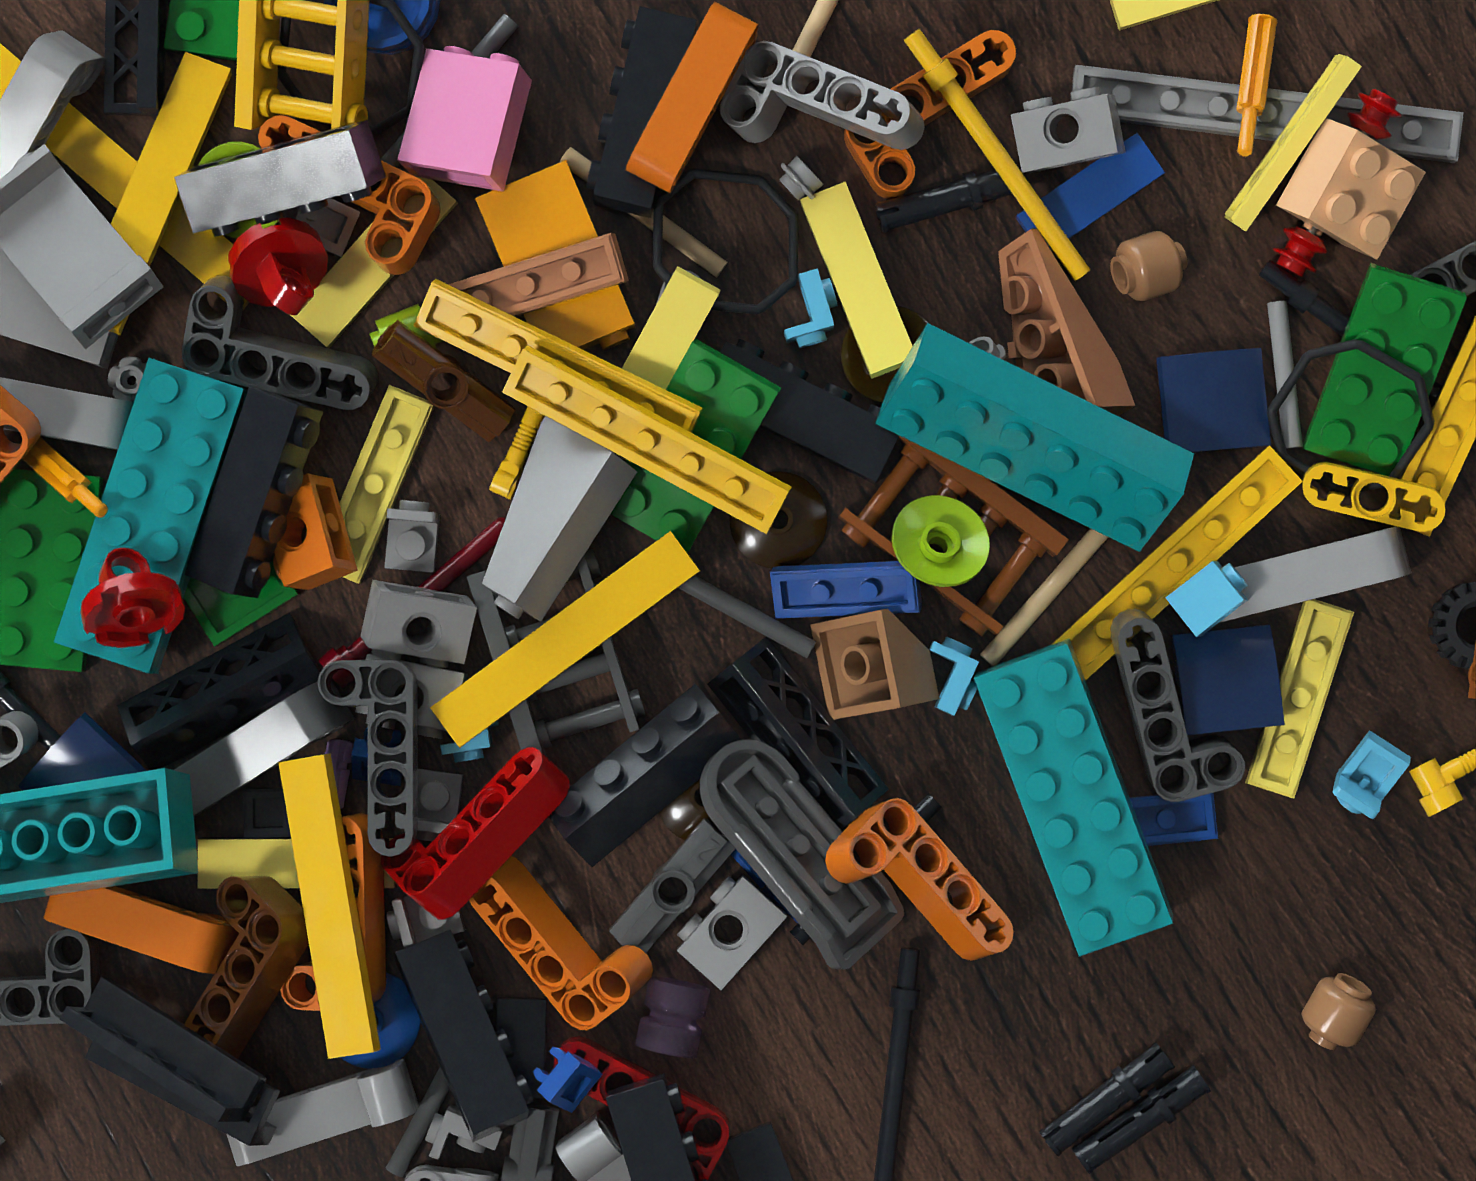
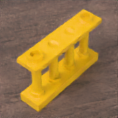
(262, 52)

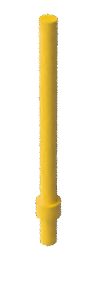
(941, 77)

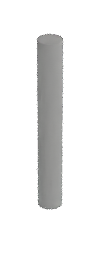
(1283, 367)

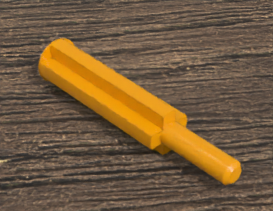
(1254, 77)
(63, 477)

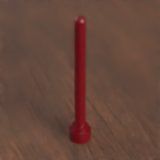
(437, 581)

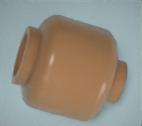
(1148, 266)
(1338, 1011)

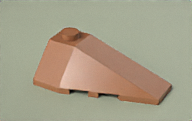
(1055, 330)

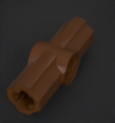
(421, 362)

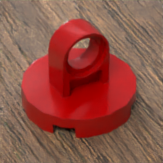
(278, 264)
(131, 605)

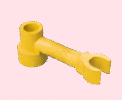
(511, 467)
(1438, 784)

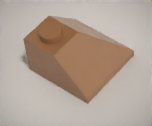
(872, 664)

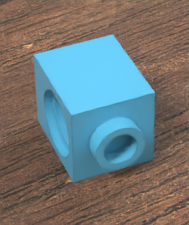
(1208, 597)

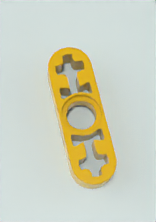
(1412, 494)

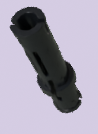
(942, 199)
(1107, 1099)
(1141, 1119)

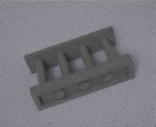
(502, 638)

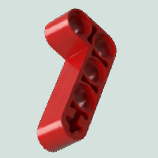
(480, 836)
(695, 1107)

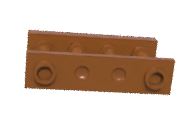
(996, 510)

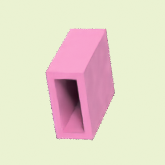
(465, 118)

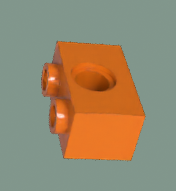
(326, 549)

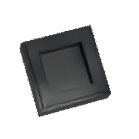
(265, 813)

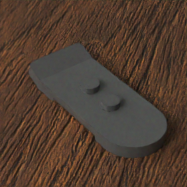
(785, 840)

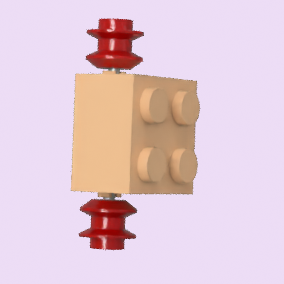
(1348, 187)

